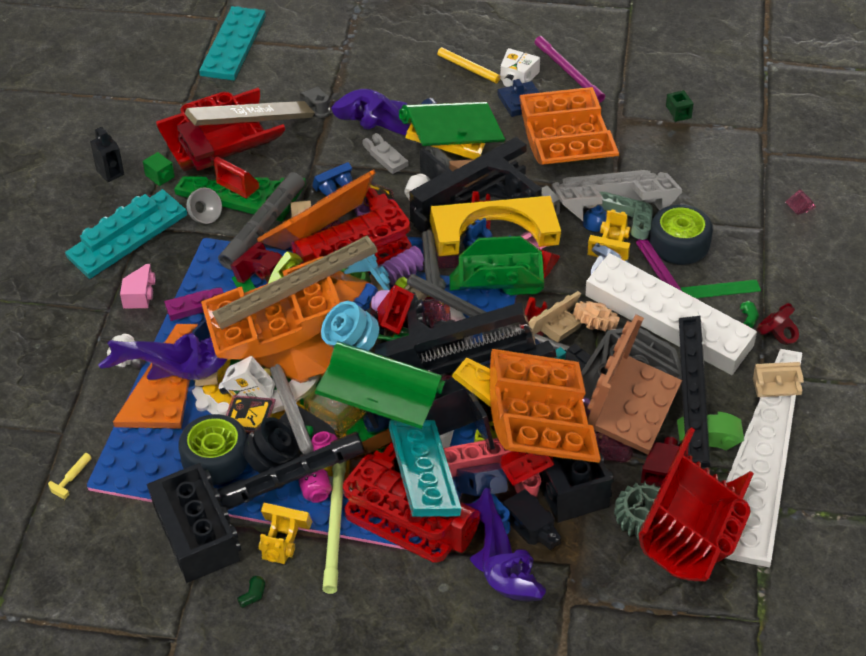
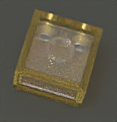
(335, 413)

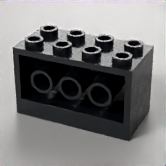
(576, 487)
(195, 522)

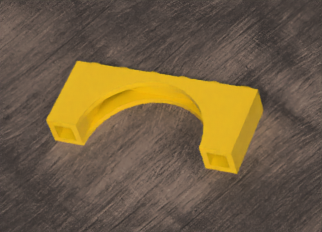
(531, 213)

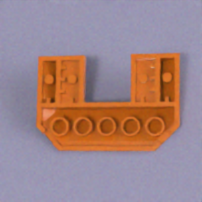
(320, 214)
(314, 354)

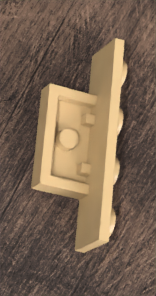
(557, 321)

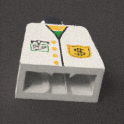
(519, 66)
(247, 379)

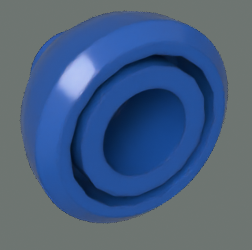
(593, 218)

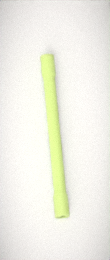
(330, 577)

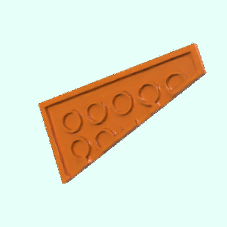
(157, 401)

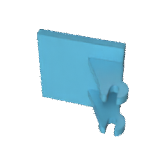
(371, 265)

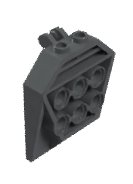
(645, 349)

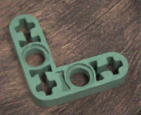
(639, 211)

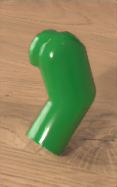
(752, 313)

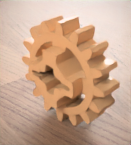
(596, 316)

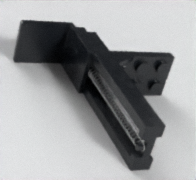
(417, 346)

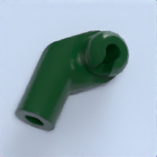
(254, 593)

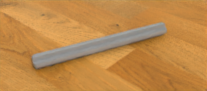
(291, 409)

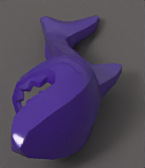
(371, 110)
(183, 359)
(497, 560)

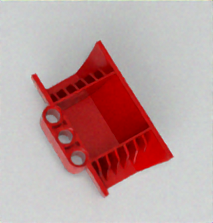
(224, 138)
(694, 518)

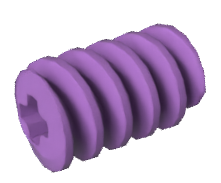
(404, 264)

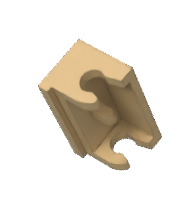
(778, 379)

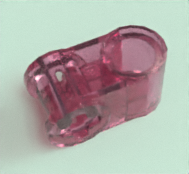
(613, 449)

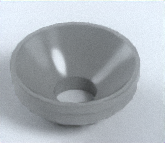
(211, 203)

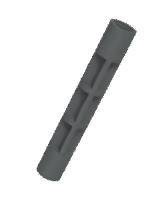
(262, 219)

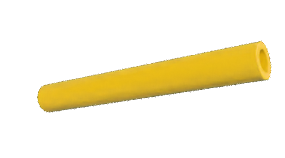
(473, 67)

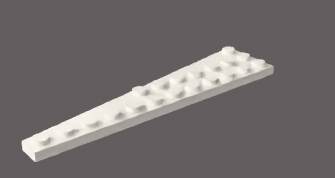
(765, 455)

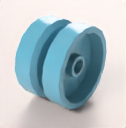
(350, 325)

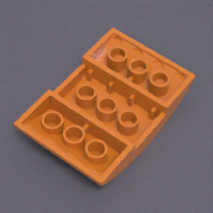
(566, 126)
(274, 327)
(540, 406)

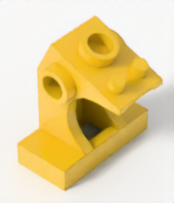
(614, 234)
(283, 521)

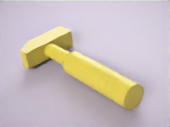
(59, 490)

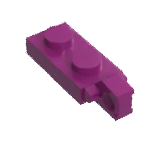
(189, 304)

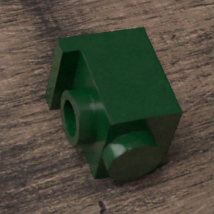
(679, 105)

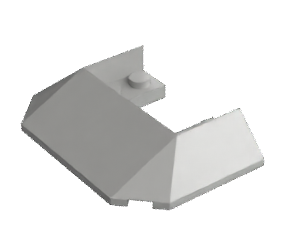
(583, 191)

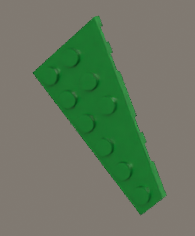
(231, 199)

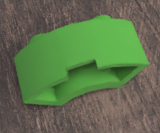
(723, 429)

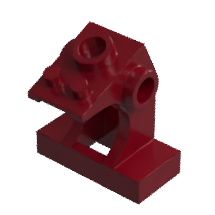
(257, 261)

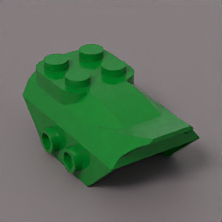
(500, 264)

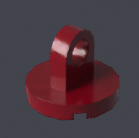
(778, 322)

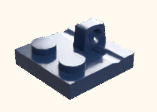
(511, 95)

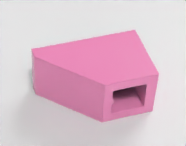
(137, 288)

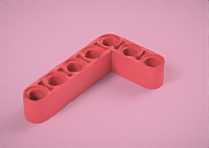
(479, 454)

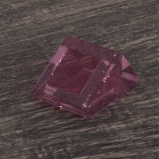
(800, 202)

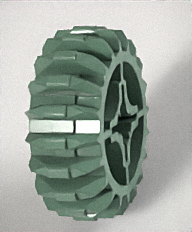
(633, 517)

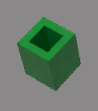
(158, 169)

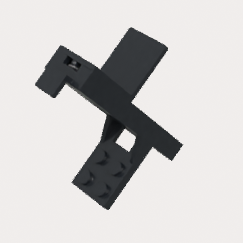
(447, 185)
(460, 407)

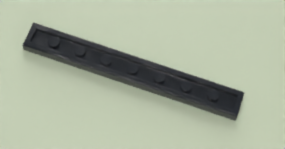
(694, 388)

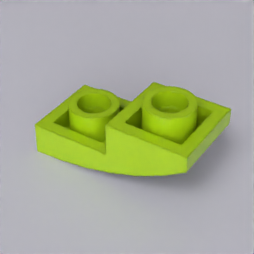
(287, 261)

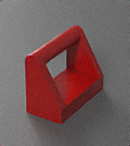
(234, 178)

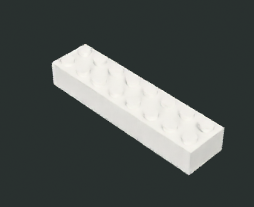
(633, 292)

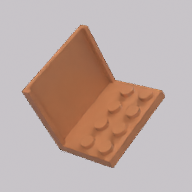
(631, 396)

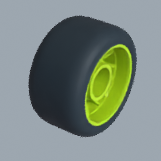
(681, 234)
(216, 444)

